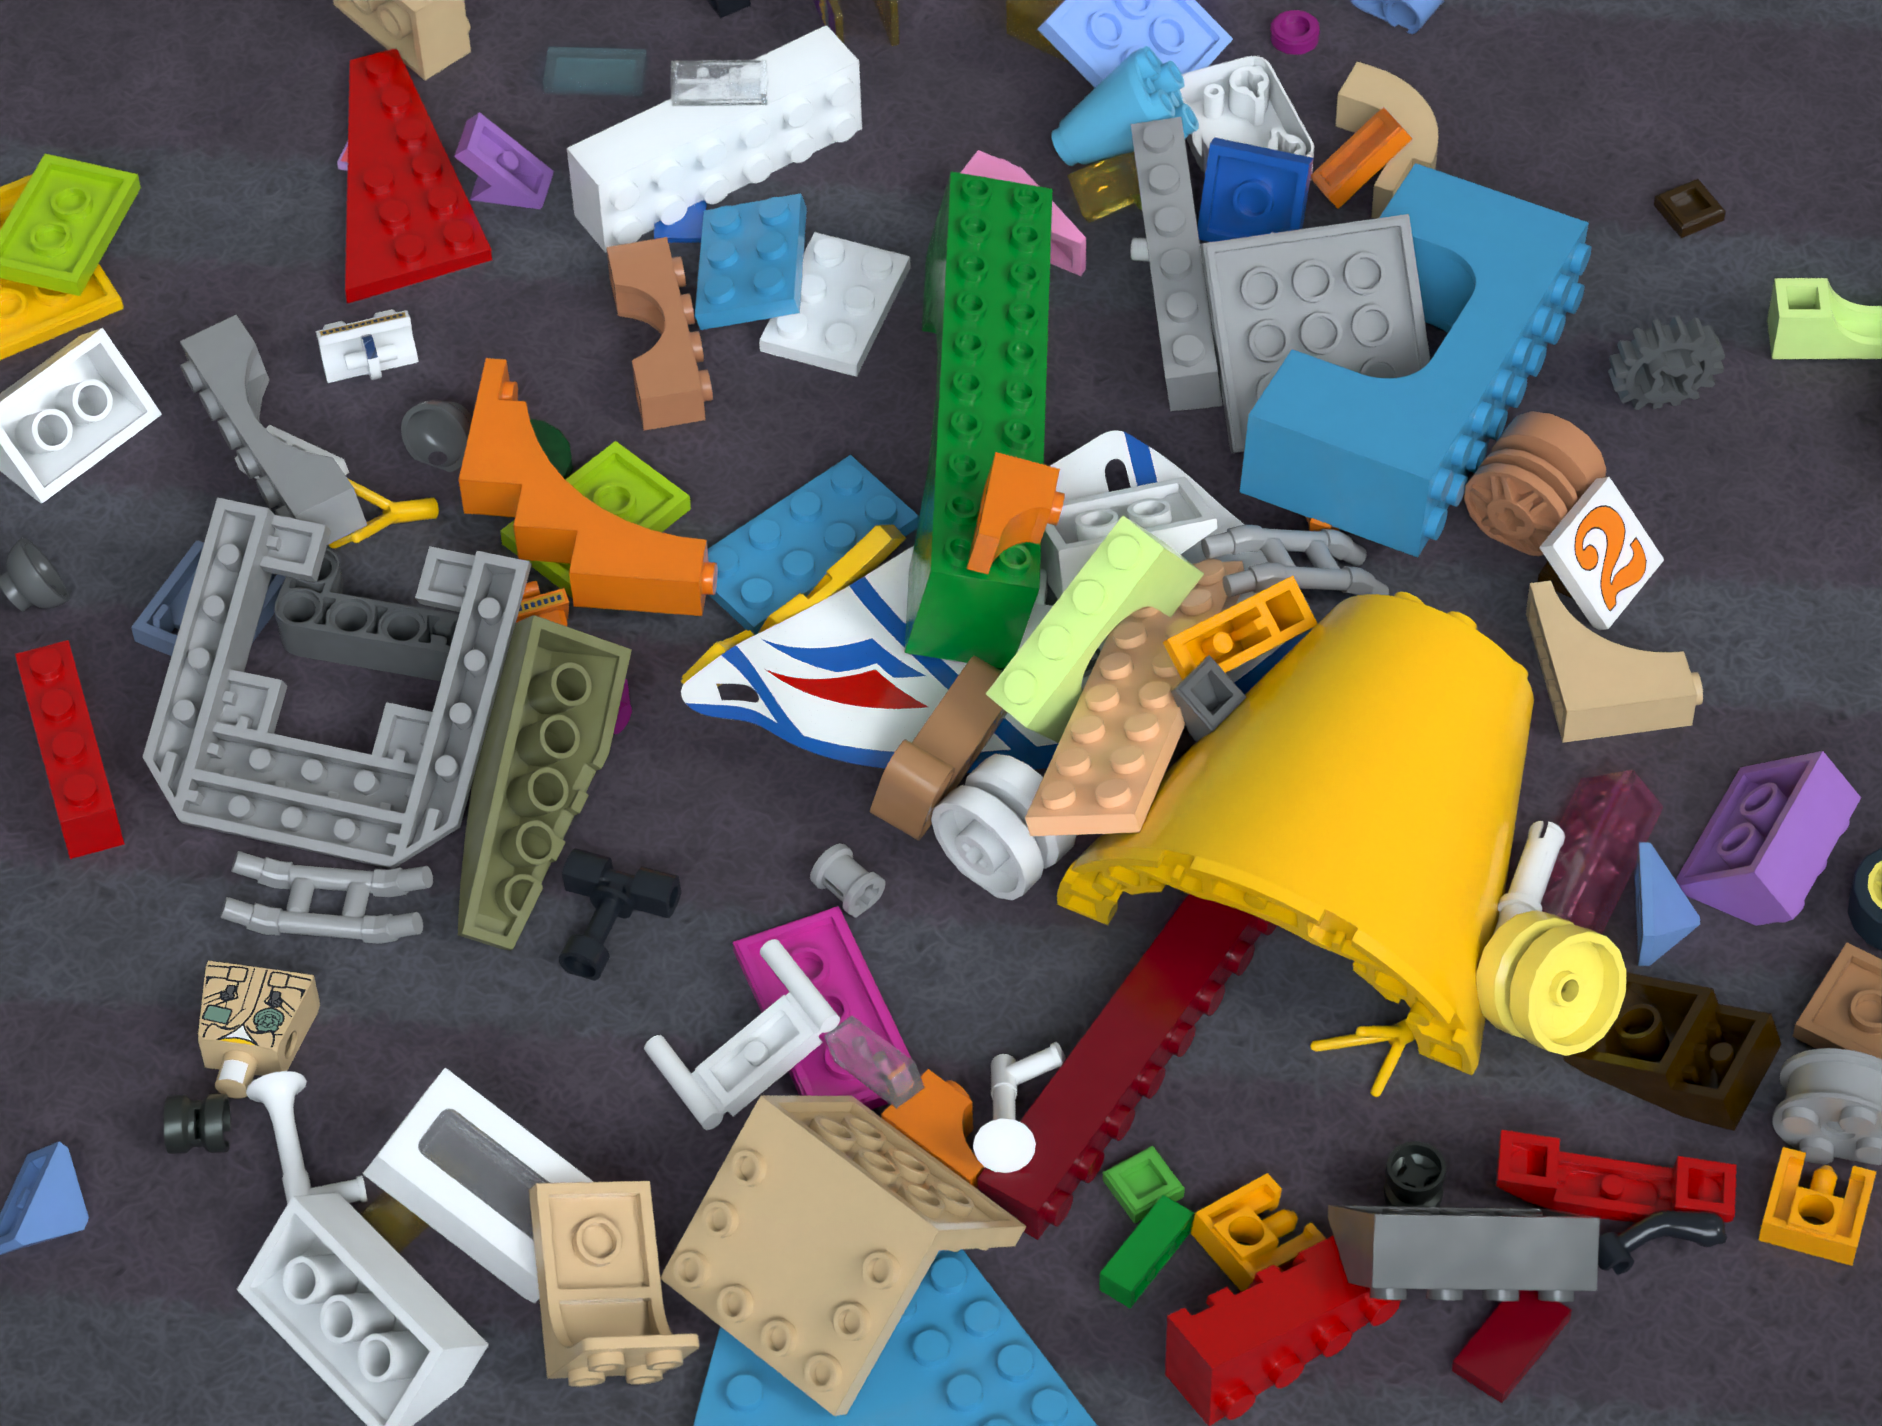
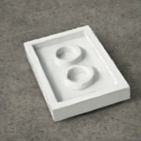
(841, 305)

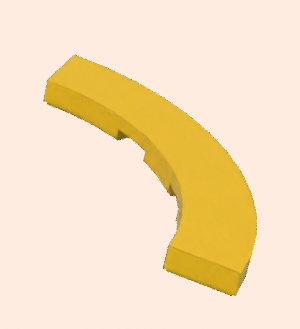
(851, 567)

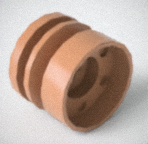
(1532, 480)

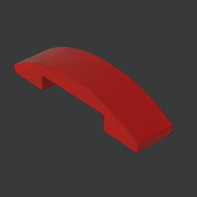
(1610, 1188)

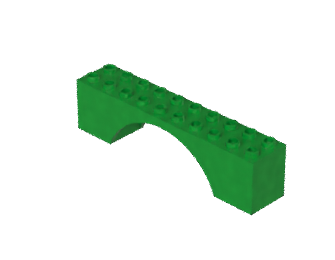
(991, 328)

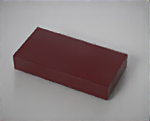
(1510, 1343)

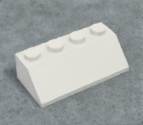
(360, 1313)

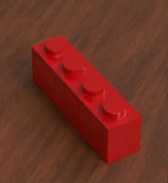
(69, 749)

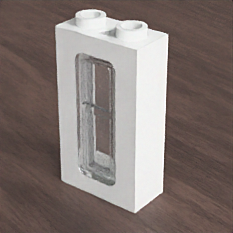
(471, 1176)

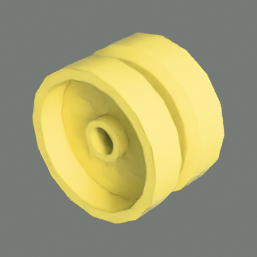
(1551, 982)

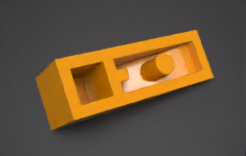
(1244, 629)

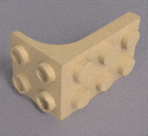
(602, 1284)

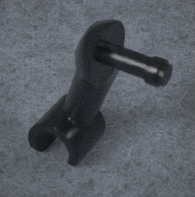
(1695, 1226)

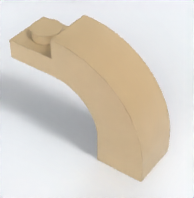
(1362, 97)

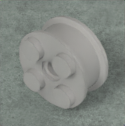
(1832, 1105)

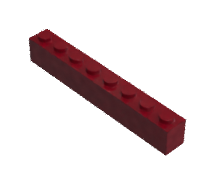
(1124, 1057)

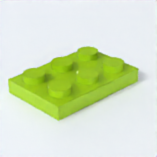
(64, 223)
(623, 487)

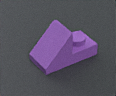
(504, 167)

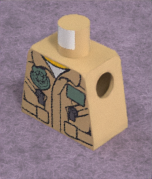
(253, 1022)

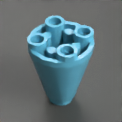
(1131, 94)

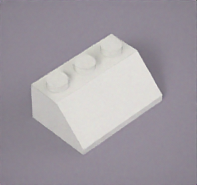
(70, 415)

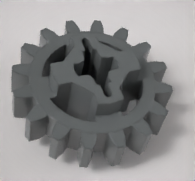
(1666, 363)

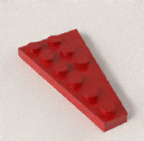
(402, 192)

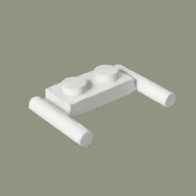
(756, 1053)

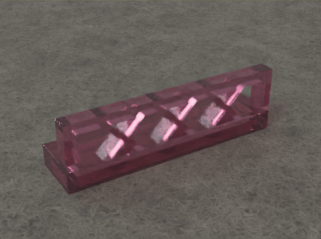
(1603, 861)

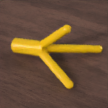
(392, 513)
(1397, 1035)

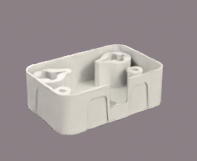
(1243, 105)

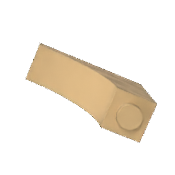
(1603, 685)

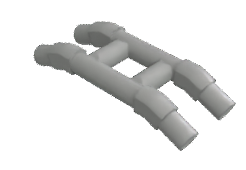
(1274, 543)
(303, 881)

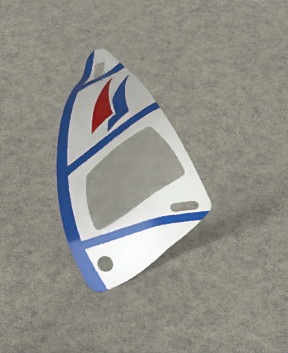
(840, 669)

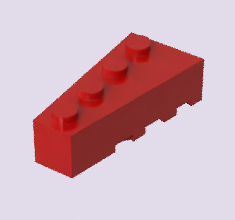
(1267, 1332)

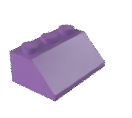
(1770, 838)

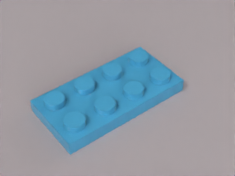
(800, 539)

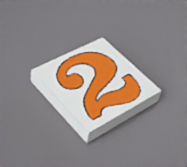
(1601, 553)

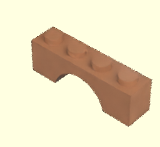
(667, 376)

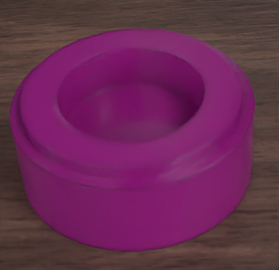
(1294, 32)

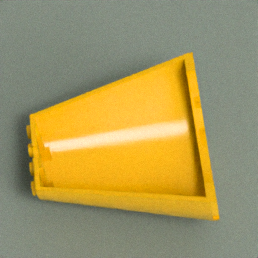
(1354, 806)

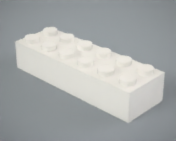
(690, 154)

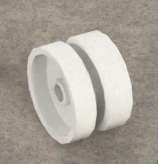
(987, 830)

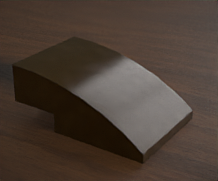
(1684, 1051)

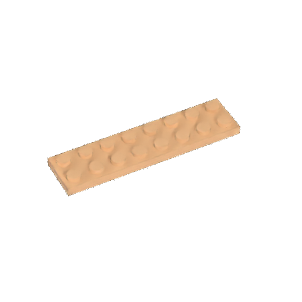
(1124, 721)

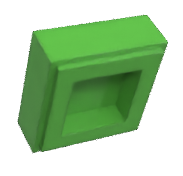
(1142, 1182)

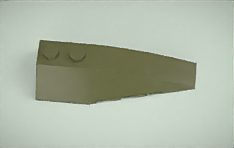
(534, 770)

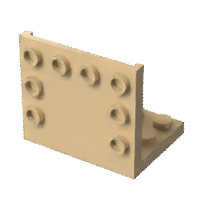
(825, 1238)

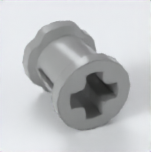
(847, 879)

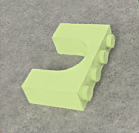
(1120, 577)

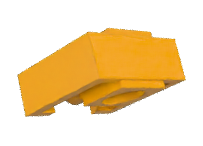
(1789, 1203)
(1236, 1220)

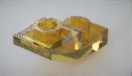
(1106, 186)

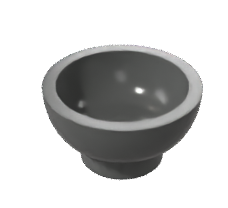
(437, 427)
(30, 578)

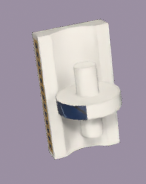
(367, 346)

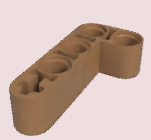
(941, 753)

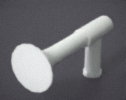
(278, 1094)
(1005, 1142)

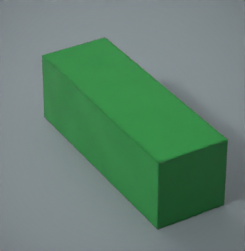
(1146, 1251)

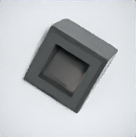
(1206, 698)

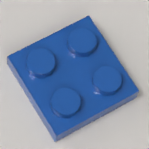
(1252, 191)

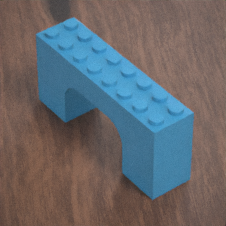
(1399, 450)

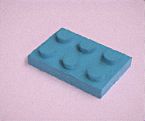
(751, 261)

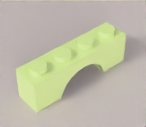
(1816, 323)

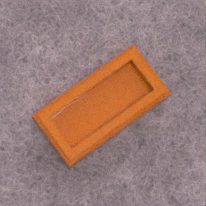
(1360, 157)

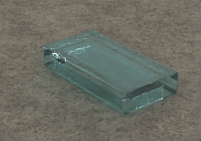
(595, 71)

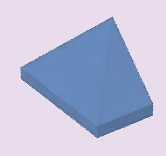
(1661, 907)
(42, 1201)

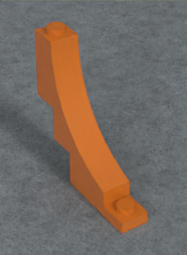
(609, 557)

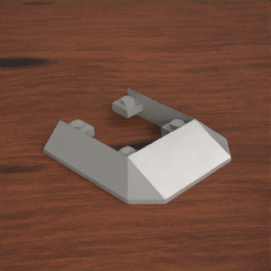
(217, 724)

